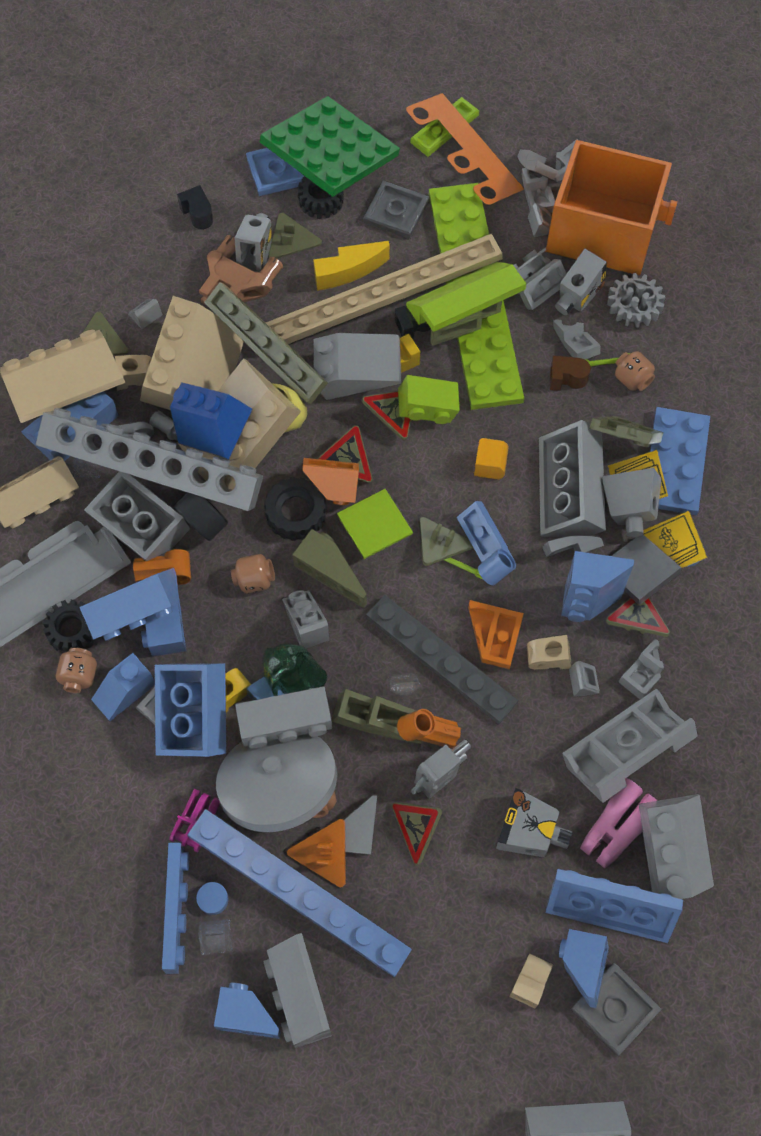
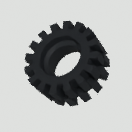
(317, 206)
(57, 618)

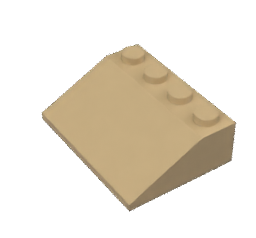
(192, 350)
(60, 375)
(266, 423)

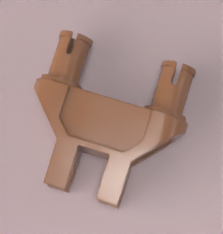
(241, 280)

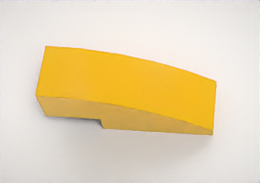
(350, 264)

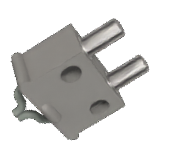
(439, 769)

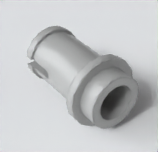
(164, 424)

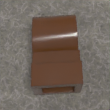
(569, 372)

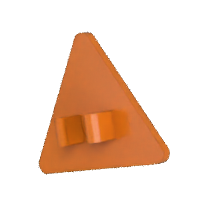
(324, 853)

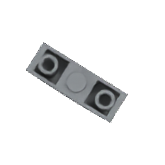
(306, 619)

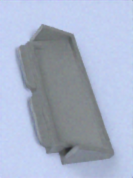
(57, 571)

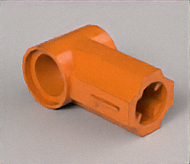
(176, 559)
(428, 728)

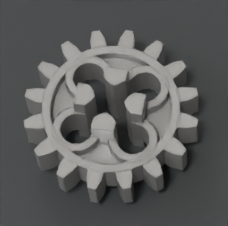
(622, 293)

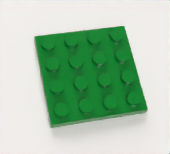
(329, 145)

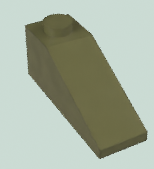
(324, 561)

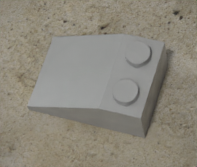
(357, 362)

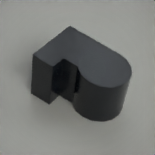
(197, 204)
(407, 324)

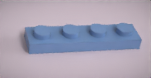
(175, 921)

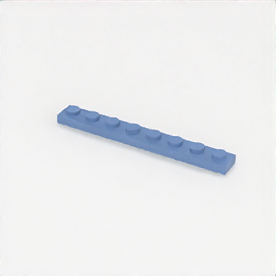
(299, 893)

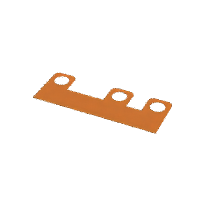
(473, 148)

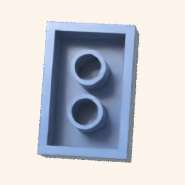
(190, 709)

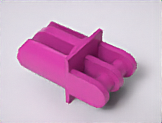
(198, 807)

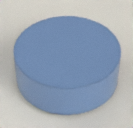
(212, 898)

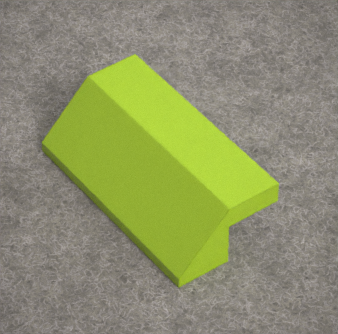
(467, 295)

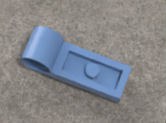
(487, 542)

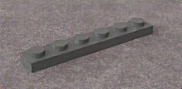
(442, 659)

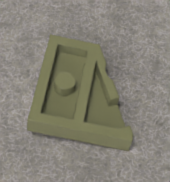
(627, 429)

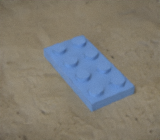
(681, 457)
(614, 905)

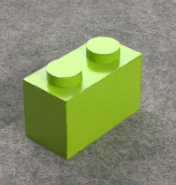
(428, 399)

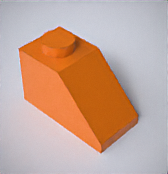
(333, 479)

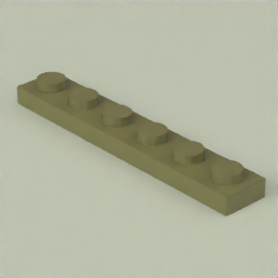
(266, 343)

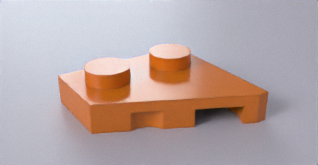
(495, 632)

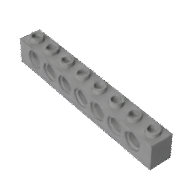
(54, 436)

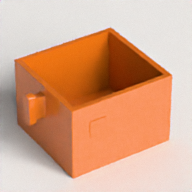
(609, 206)

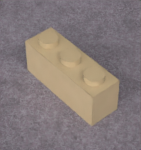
(35, 491)

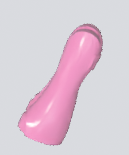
(605, 829)

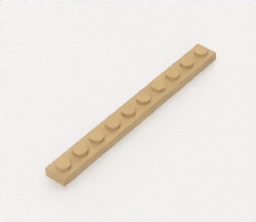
(387, 289)

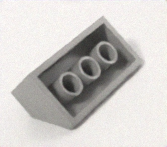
(571, 482)

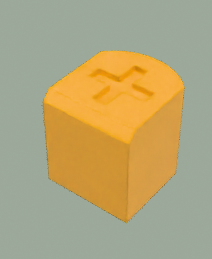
(491, 458)

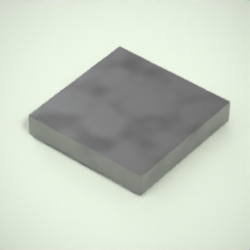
(396, 209)
(650, 570)
(620, 1011)

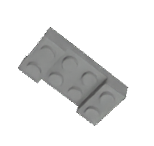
(627, 744)

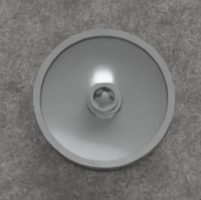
(277, 783)

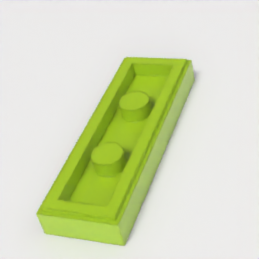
(435, 134)

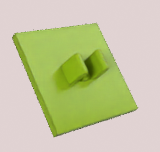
(374, 523)

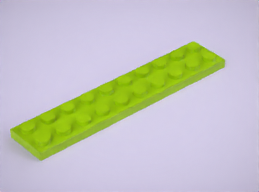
(488, 352)

